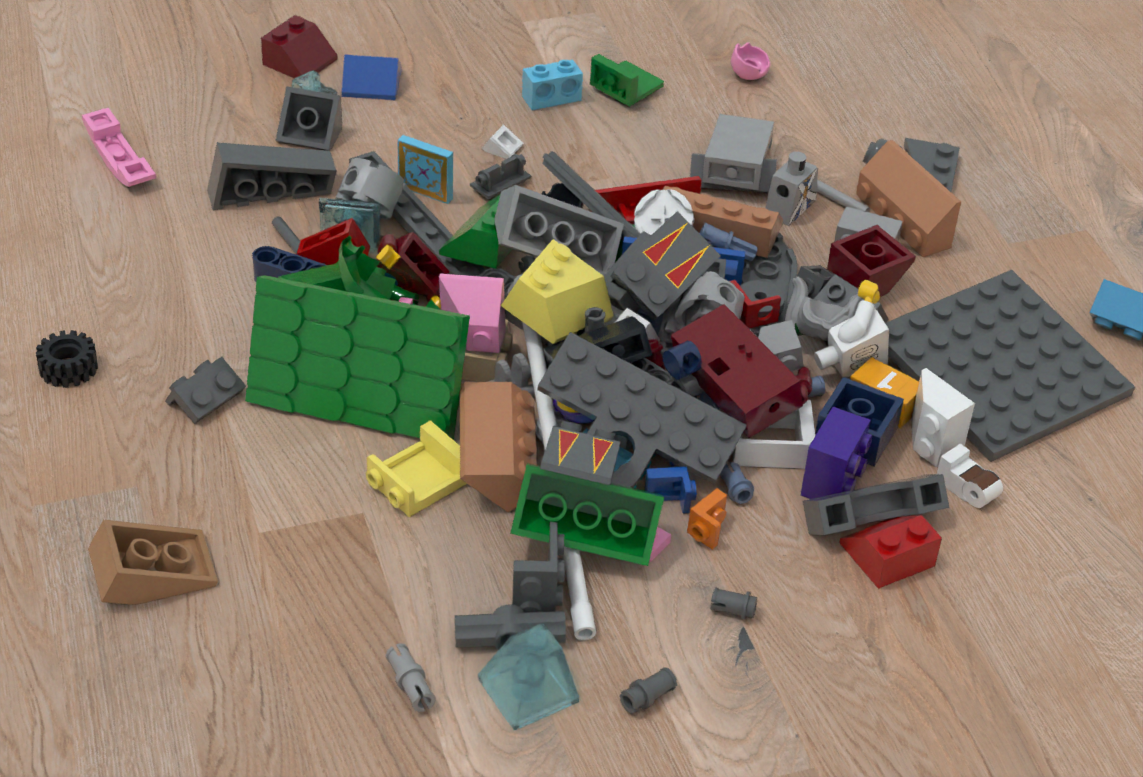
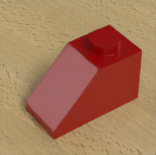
(325, 244)

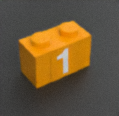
(889, 380)

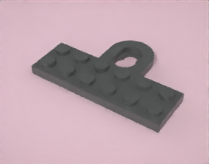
(641, 409)

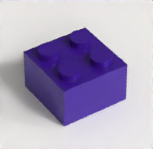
(836, 454)

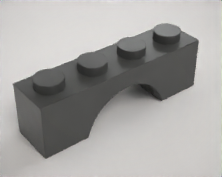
(875, 503)

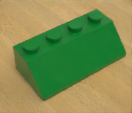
(478, 239)
(590, 514)

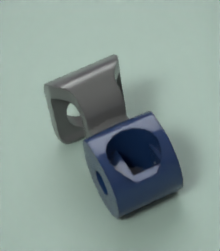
(680, 364)

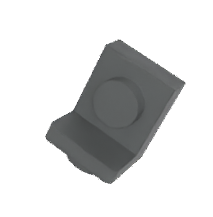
(815, 278)

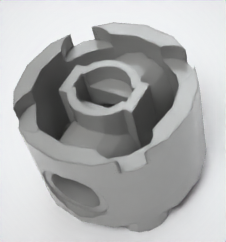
(371, 185)
(706, 295)

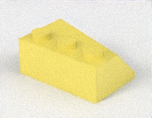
(557, 293)

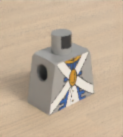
(793, 188)

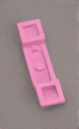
(115, 150)

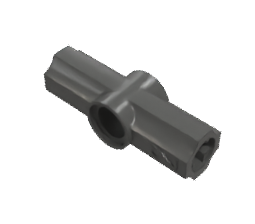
(502, 624)

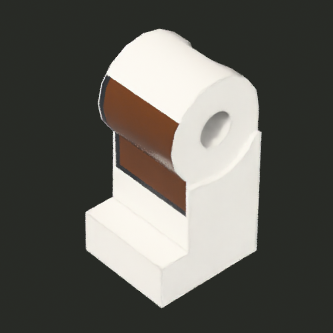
(968, 478)

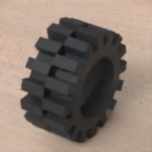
(79, 367)

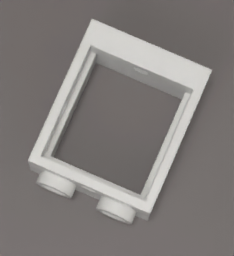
(780, 452)

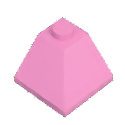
(482, 301)

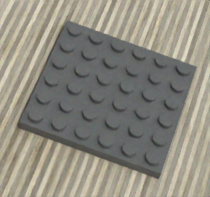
(1008, 358)

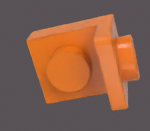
(707, 517)

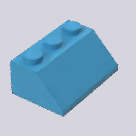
(1120, 308)

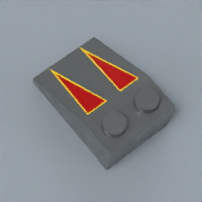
(665, 265)
(581, 453)

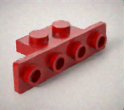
(626, 198)

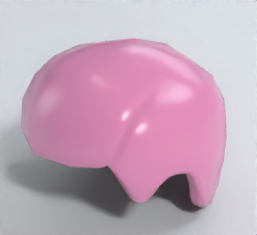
(749, 62)

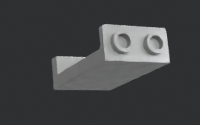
(737, 151)

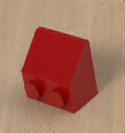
(894, 549)

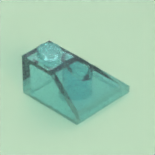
(364, 213)
(529, 677)

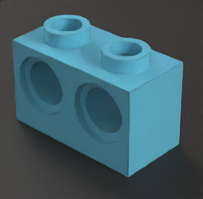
(552, 84)

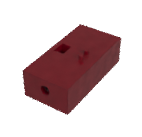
(741, 371)

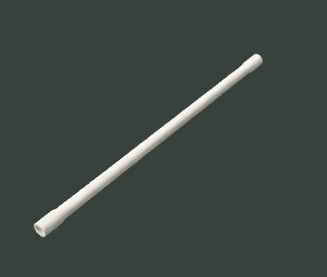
(580, 607)

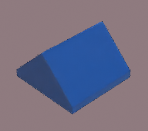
(371, 77)

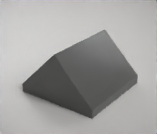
(310, 119)

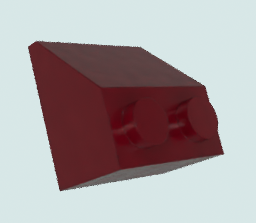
(296, 48)
(870, 257)

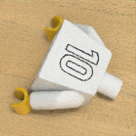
(858, 337)

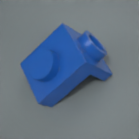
(672, 484)

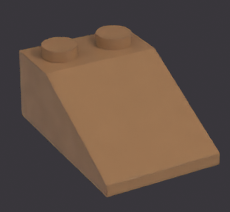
(149, 562)

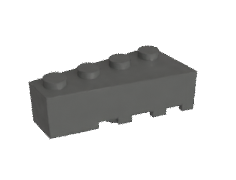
(267, 173)

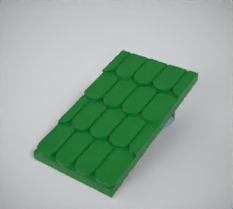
(355, 357)

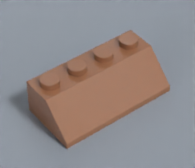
(905, 191)
(747, 222)
(496, 439)

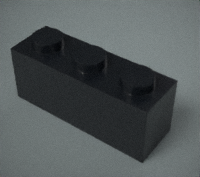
(623, 339)

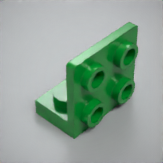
(622, 80)

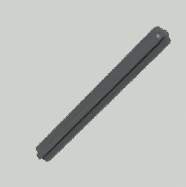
(586, 193)

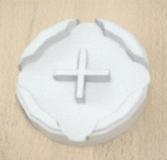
(658, 207)

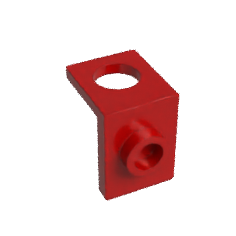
(750, 309)

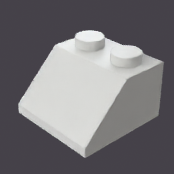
(939, 417)

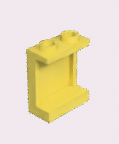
(418, 473)

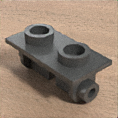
(498, 178)

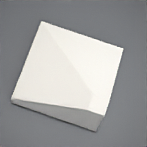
(503, 143)

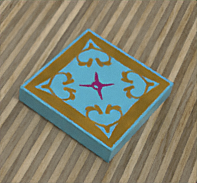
(426, 168)

